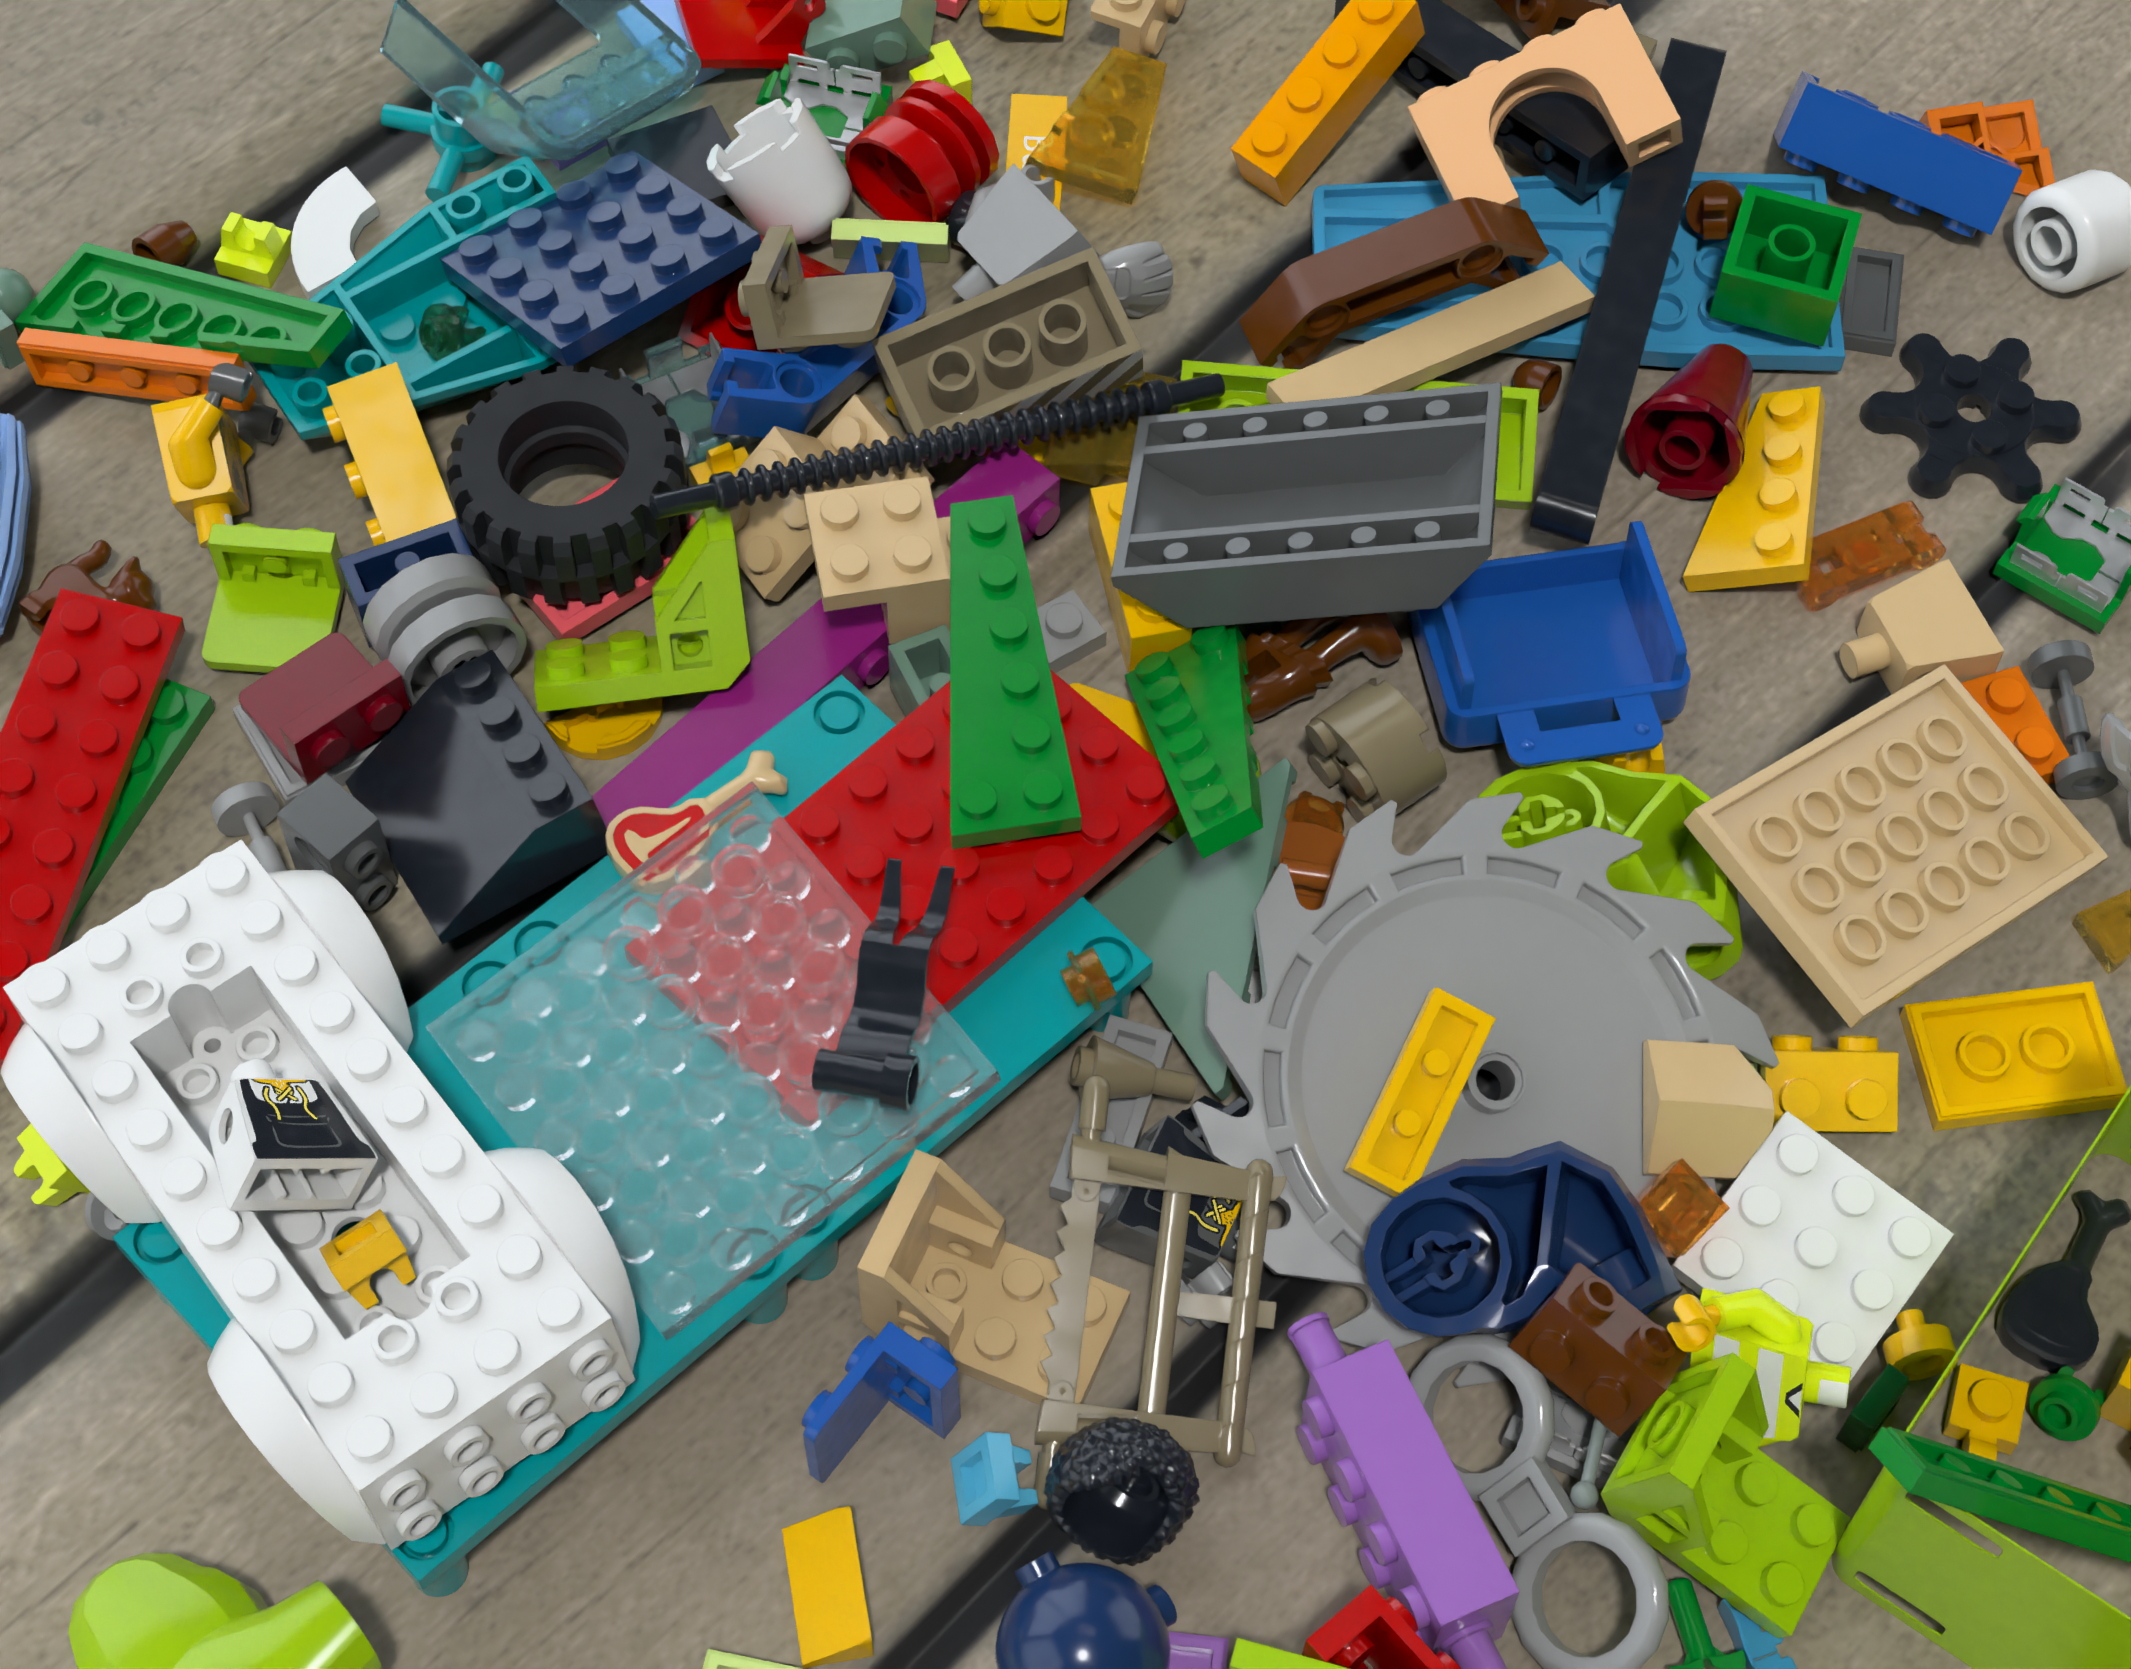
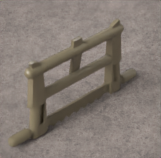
(1179, 1177)

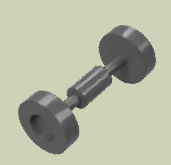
(2061, 667)

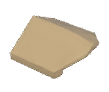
(1703, 1108)

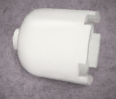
(783, 172)

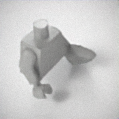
(1019, 231)

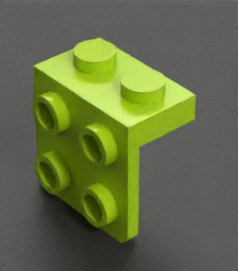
(272, 595)

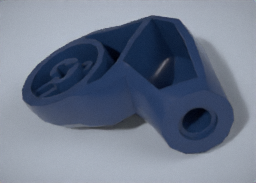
(1499, 1234)

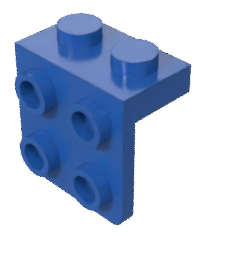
(890, 1368)

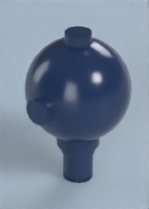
(1084, 1620)

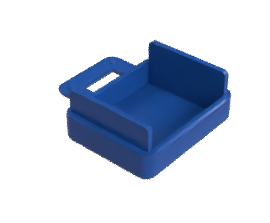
(1557, 654)

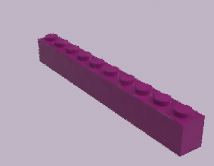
(808, 658)

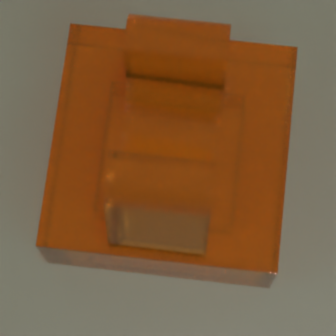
(1681, 1207)

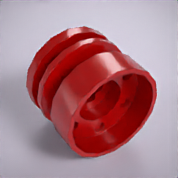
(921, 154)

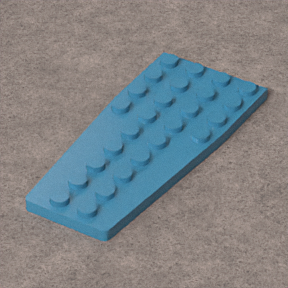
(1581, 238)

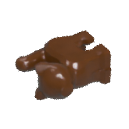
(127, 586)

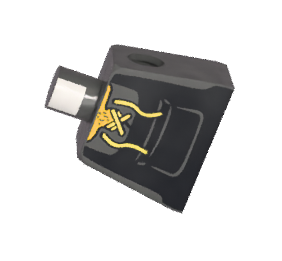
(1134, 1213)

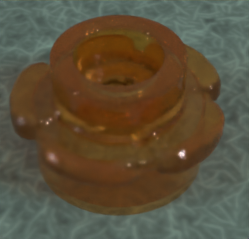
(1087, 979)

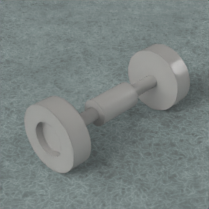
(246, 811)

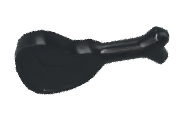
(2048, 1311)

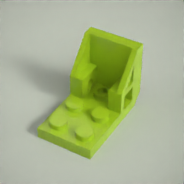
(697, 641)
(1719, 1502)

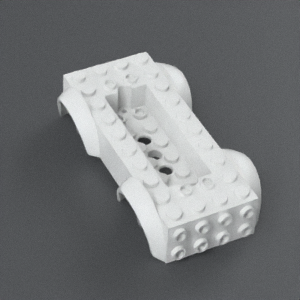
(517, 1282)

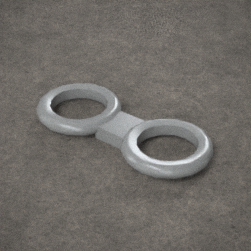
(1539, 1515)

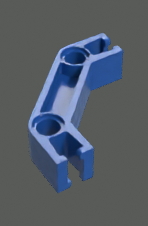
(807, 385)

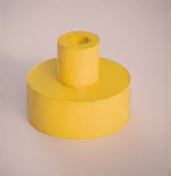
(1919, 1347)

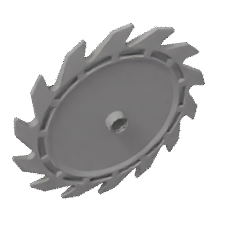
(1511, 930)

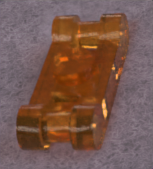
(1869, 553)

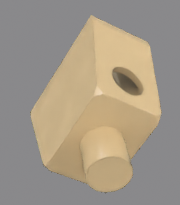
(1920, 628)

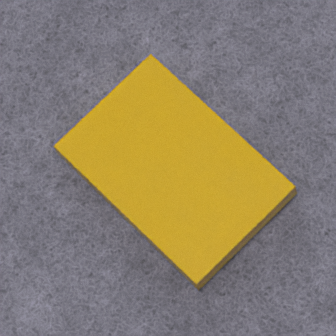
(2013, 1055)

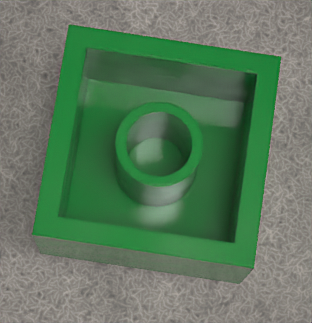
(1785, 265)

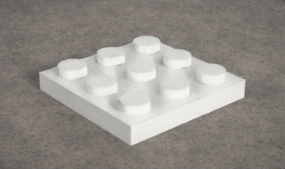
(1817, 1241)

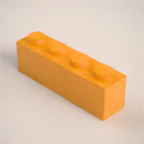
(1326, 94)

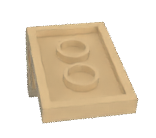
(952, 1277)

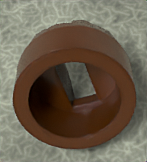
(1539, 375)

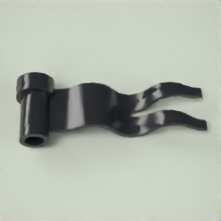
(887, 1002)

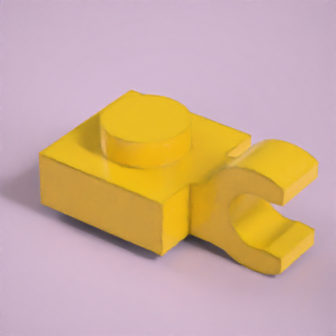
(1985, 1411)

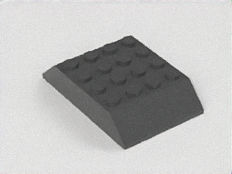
(1310, 506)

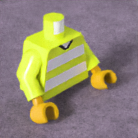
(1768, 1340)

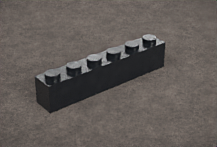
(1549, 131)

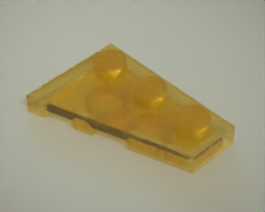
(1106, 129)

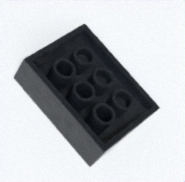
(477, 799)

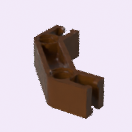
(1387, 273)

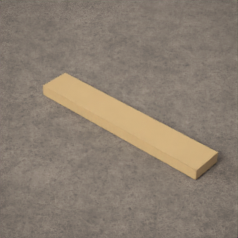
(1443, 339)

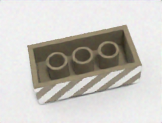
(1012, 348)

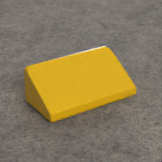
(827, 1589)

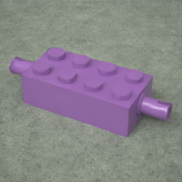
(1402, 1496)

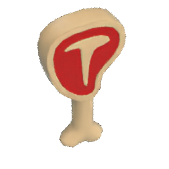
(646, 830)

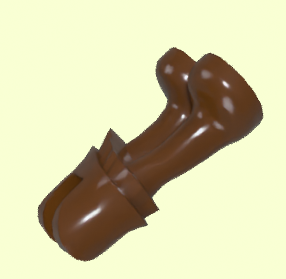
(1285, 672)

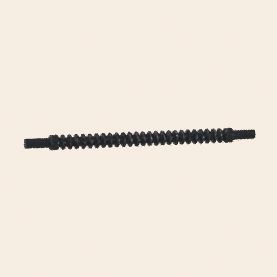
(726, 491)

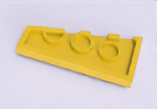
(1766, 514)

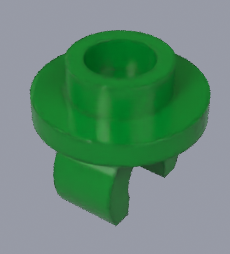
(2066, 1406)

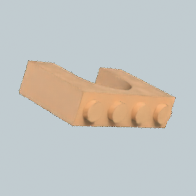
(1592, 59)

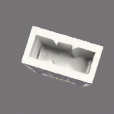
(286, 1144)

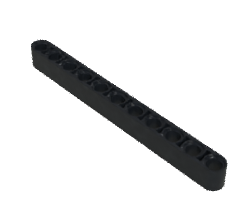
(1625, 306)

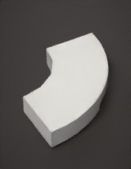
(328, 229)

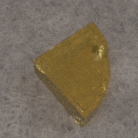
(2107, 930)

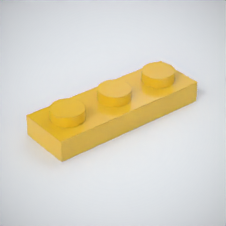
(1420, 1093)

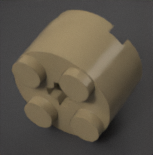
(1374, 749)

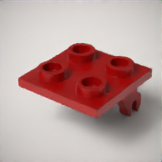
(747, 30)

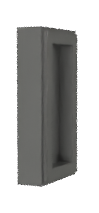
(1871, 301)

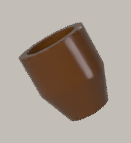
(166, 243)

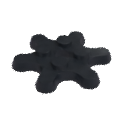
(1959, 446)

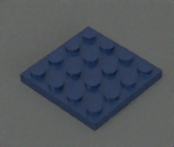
(601, 257)

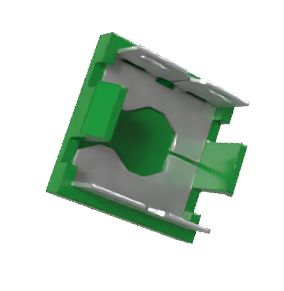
(833, 97)
(2072, 554)

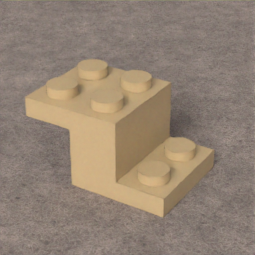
(775, 535)
(883, 549)

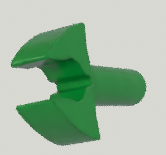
(1694, 1632)

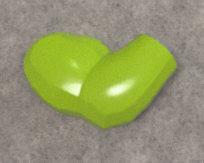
(1642, 807)
(192, 1616)

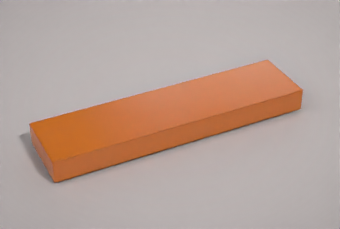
(123, 366)

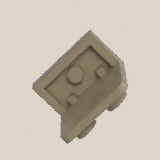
(813, 311)

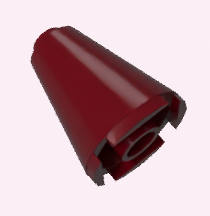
(1695, 425)

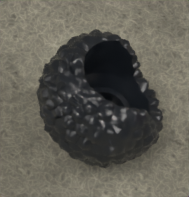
(1121, 1489)

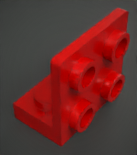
(1376, 1632)

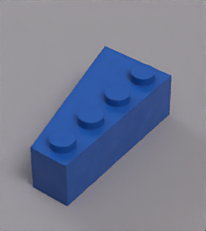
(1895, 156)

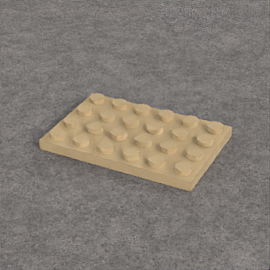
(1895, 843)

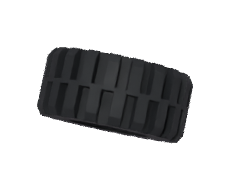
(555, 424)

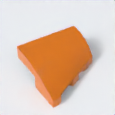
(2003, 130)

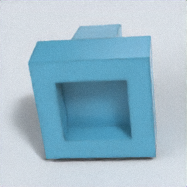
(988, 1480)

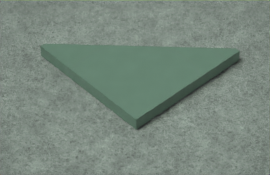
(1200, 919)

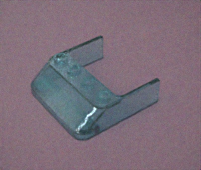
(566, 109)

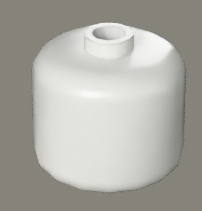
(2075, 231)

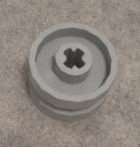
(440, 618)

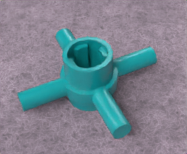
(454, 143)

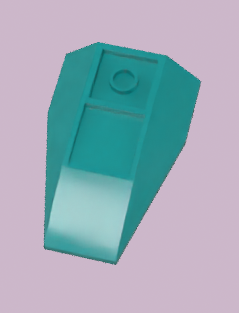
(394, 287)

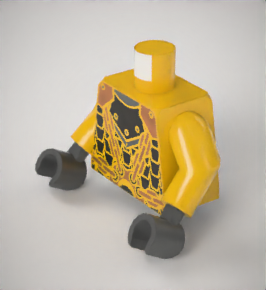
(205, 452)

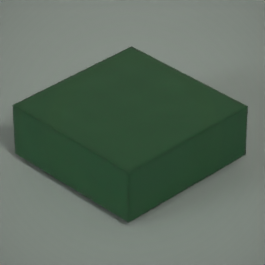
(1873, 1409)

